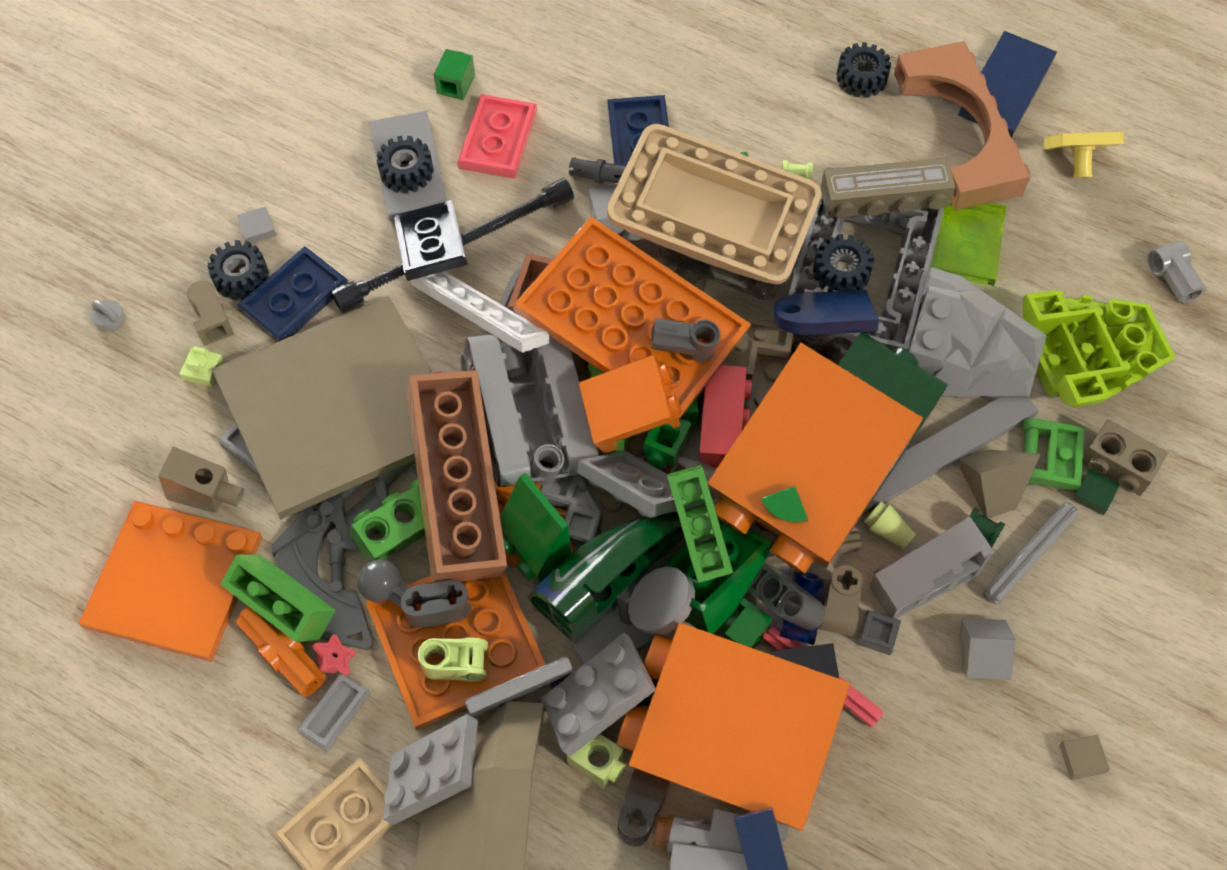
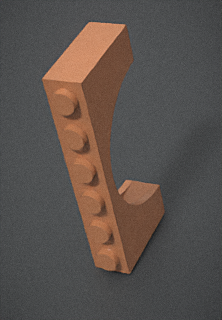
(953, 75)

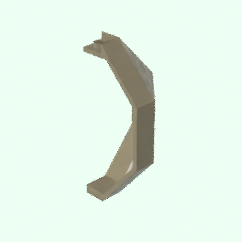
(489, 820)

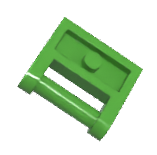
(1063, 453)

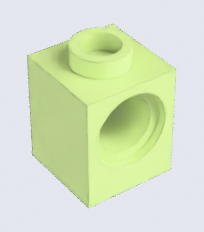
(600, 775)

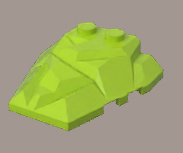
(1094, 346)

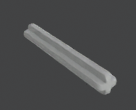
(1030, 553)

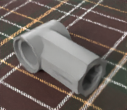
(1174, 264)

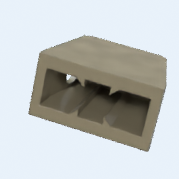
(197, 482)

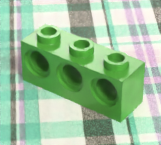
(699, 523)
(395, 533)

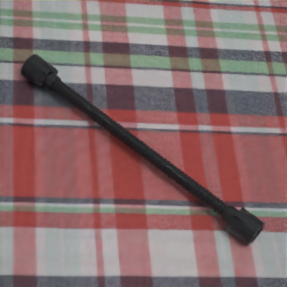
(553, 195)

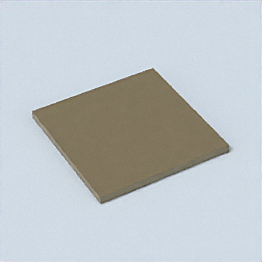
(326, 405)

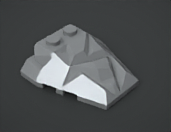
(974, 340)

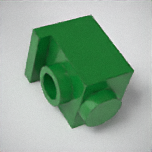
(654, 445)
(748, 626)

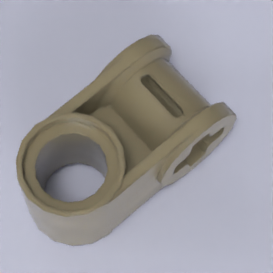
(842, 605)

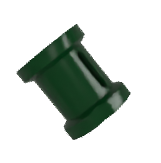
(988, 528)

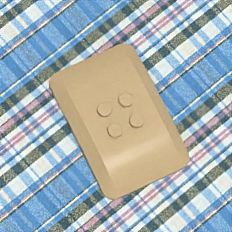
(714, 204)

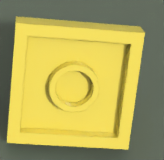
(1082, 145)

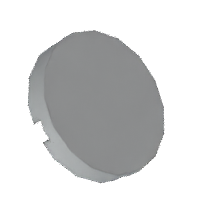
(661, 601)

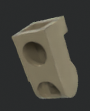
(213, 322)

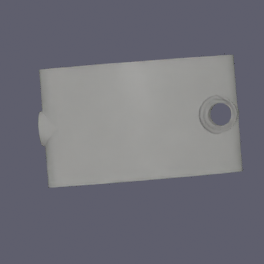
(530, 409)

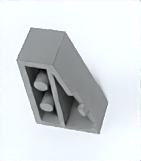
(931, 569)

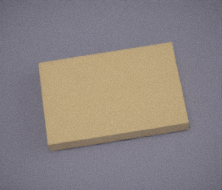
(338, 821)

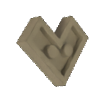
(763, 339)

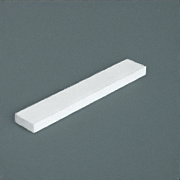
(482, 311)

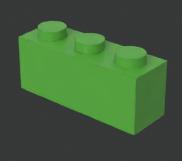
(278, 597)

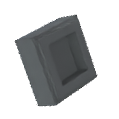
(879, 632)

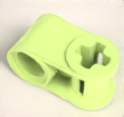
(457, 659)

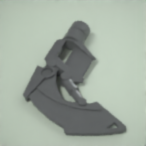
(300, 548)

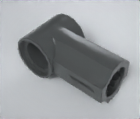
(683, 337)

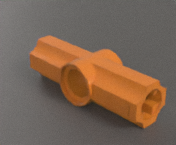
(282, 653)

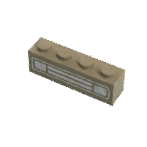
(887, 188)

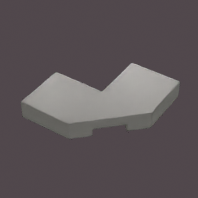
(582, 514)

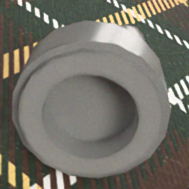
(107, 315)

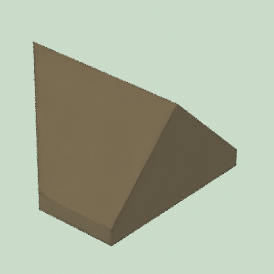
(998, 478)

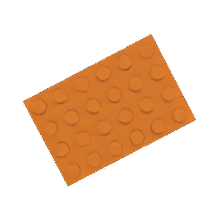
(603, 306)

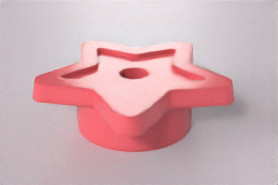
(327, 661)

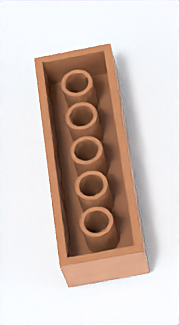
(455, 477)

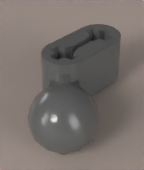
(381, 582)

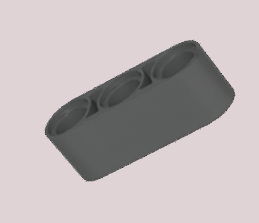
(787, 598)

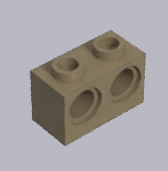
(1126, 451)

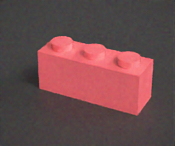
(723, 413)

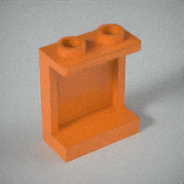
(629, 401)

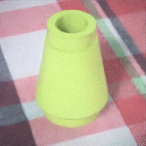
(889, 525)

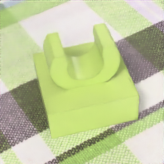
(199, 366)

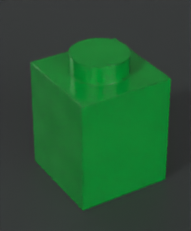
(454, 74)

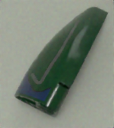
(597, 565)

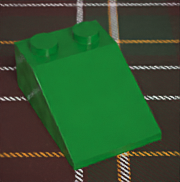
(533, 531)
(720, 596)

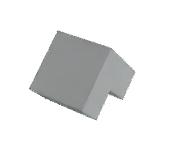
(987, 648)

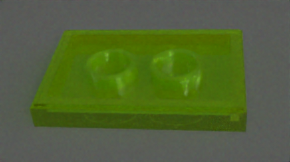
(971, 242)

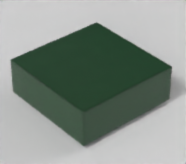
(1096, 492)

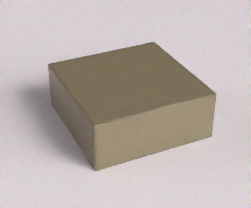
(1084, 757)

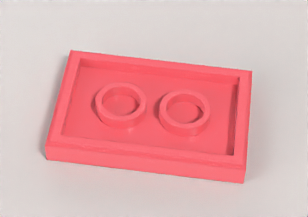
(497, 136)

